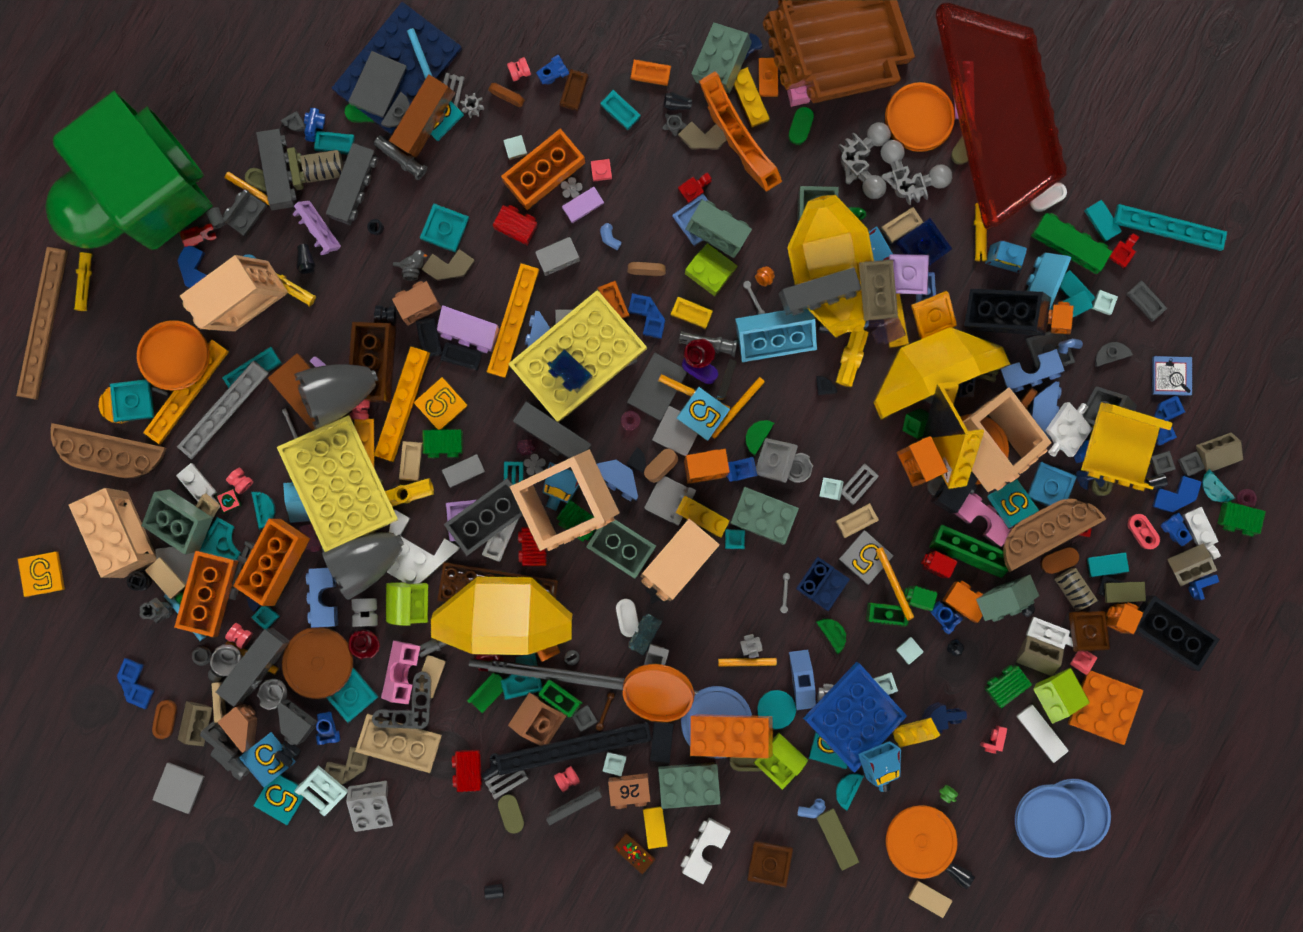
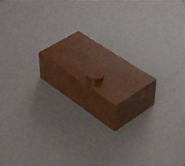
(373, 347)

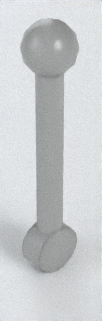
(747, 285)
(286, 414)
(786, 577)

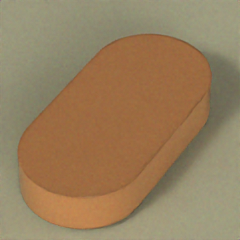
(645, 268)
(661, 465)

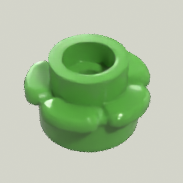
(948, 794)

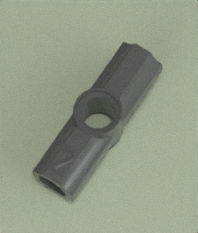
(156, 610)

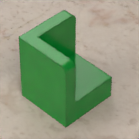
(915, 423)

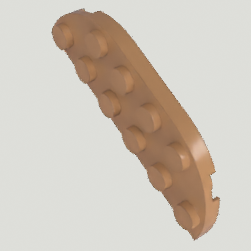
(104, 452)
(1048, 530)

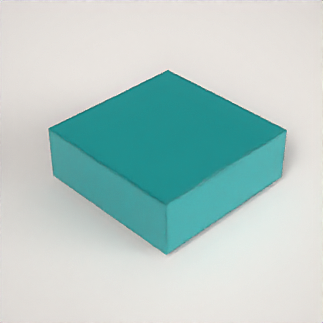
(734, 539)
(265, 617)

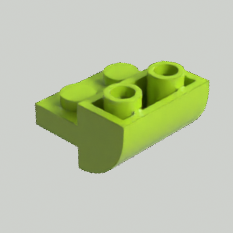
(406, 603)
(784, 763)

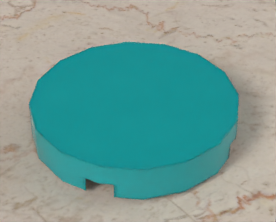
(779, 705)

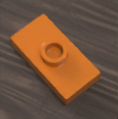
(650, 72)
(768, 77)
(613, 296)

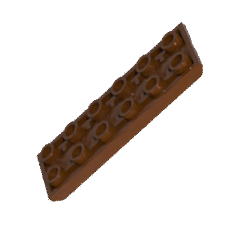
(457, 576)

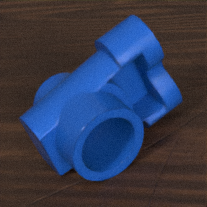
(556, 69)
(313, 121)
(1174, 526)
(948, 618)
(328, 732)

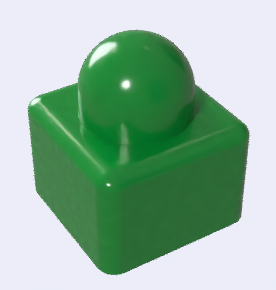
(123, 179)

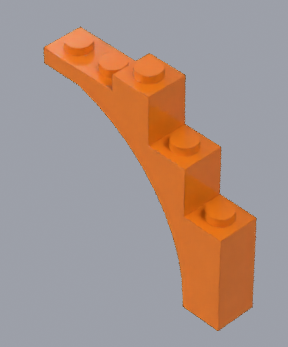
(737, 135)

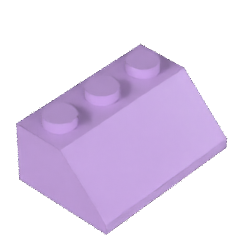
(467, 329)

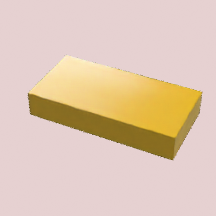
(691, 312)
(655, 827)

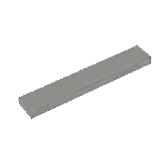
(222, 410)

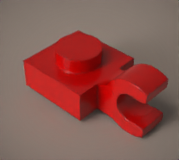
(692, 189)
(195, 235)
(1123, 251)

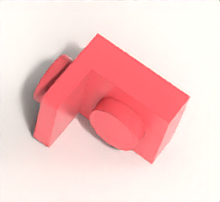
(998, 738)

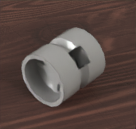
(363, 605)

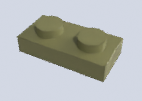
(297, 175)

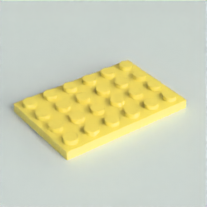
(594, 338)
(337, 483)

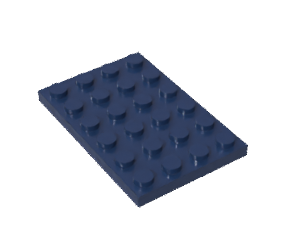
(395, 44)

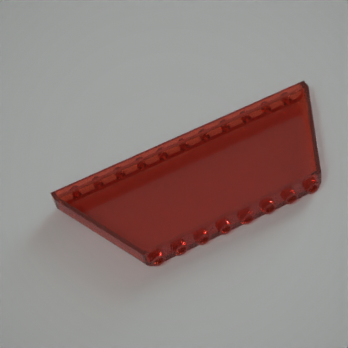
(1001, 109)

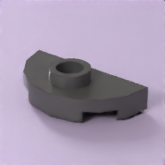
(396, 111)
(1111, 352)

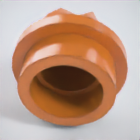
(765, 276)

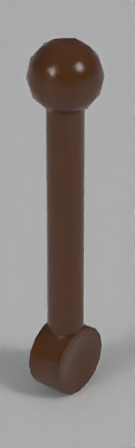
(599, 726)

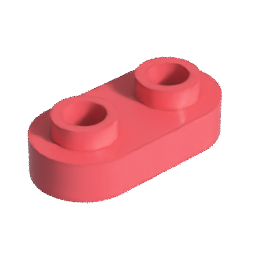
(1145, 529)

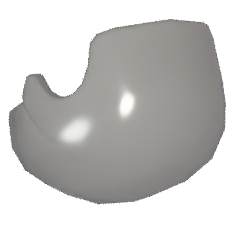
(800, 468)
(225, 659)
(271, 693)

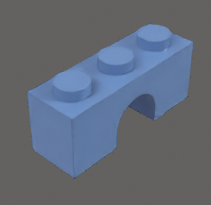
(1049, 367)
(320, 614)

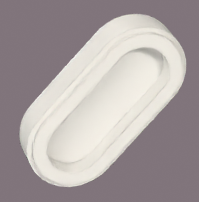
(1049, 198)
(627, 617)

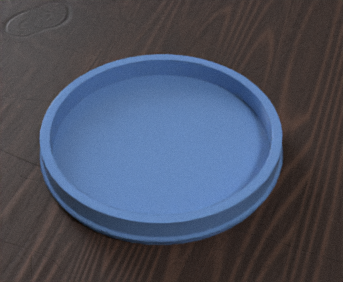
(714, 701)
(1096, 808)
(1050, 821)

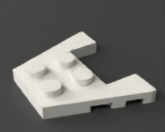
(414, 562)

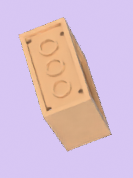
(233, 294)
(1022, 432)
(593, 488)
(113, 533)
(679, 561)

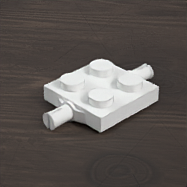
(1068, 429)

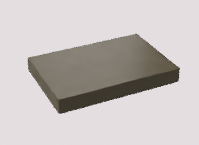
(878, 290)

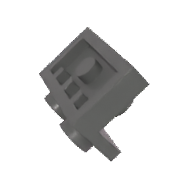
(244, 212)

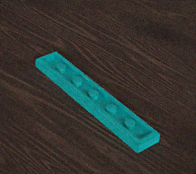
(1170, 227)

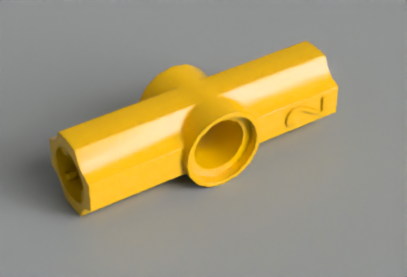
(851, 358)
(415, 491)

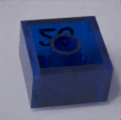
(925, 240)

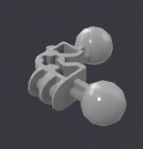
(877, 135)
(939, 176)

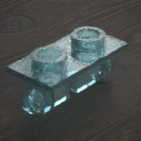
(648, 629)

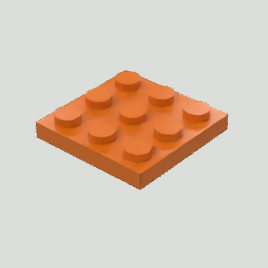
(1110, 707)

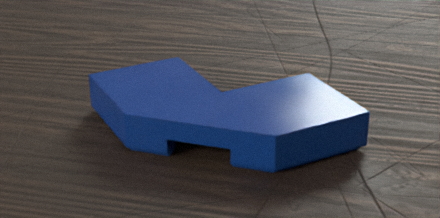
(188, 263)
(646, 307)
(1167, 410)
(1186, 494)
(133, 692)

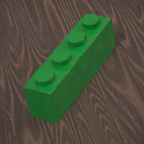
(1069, 242)
(969, 550)

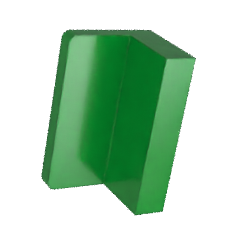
(487, 692)

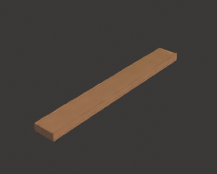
(42, 323)

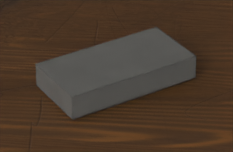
(1146, 301)

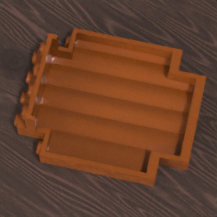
(838, 45)

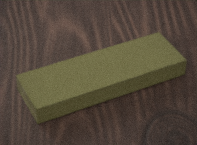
(837, 839)

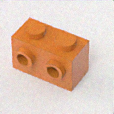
(1061, 318)
(964, 600)
(1124, 617)

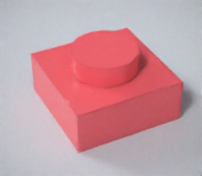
(601, 170)
(1083, 661)

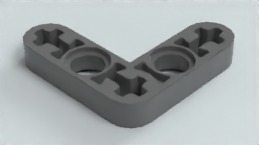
(410, 714)

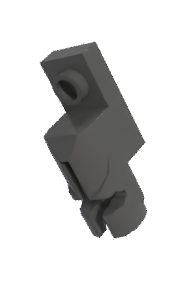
(225, 750)

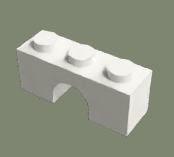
(711, 834)

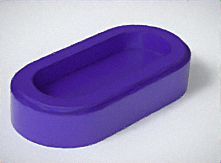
(706, 374)

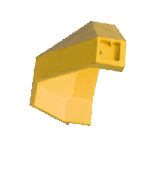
(825, 243)
(935, 360)
(502, 618)

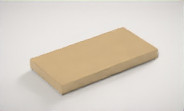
(399, 745)

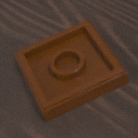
(1089, 631)
(770, 864)

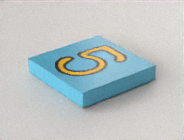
(703, 413)

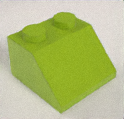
(710, 269)
(1061, 695)

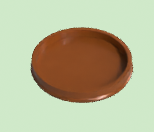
(317, 662)

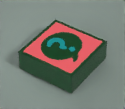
(228, 500)

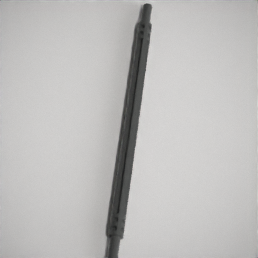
(550, 673)

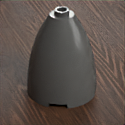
(334, 390)
(362, 561)

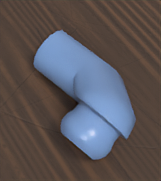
(607, 237)
(1070, 343)
(814, 811)

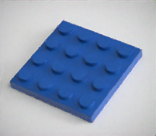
(854, 716)

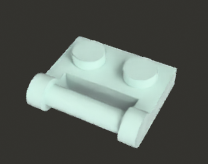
(325, 786)

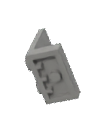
(667, 498)
(369, 806)

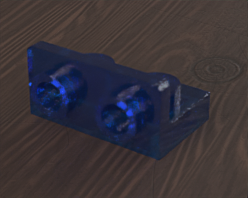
(570, 371)

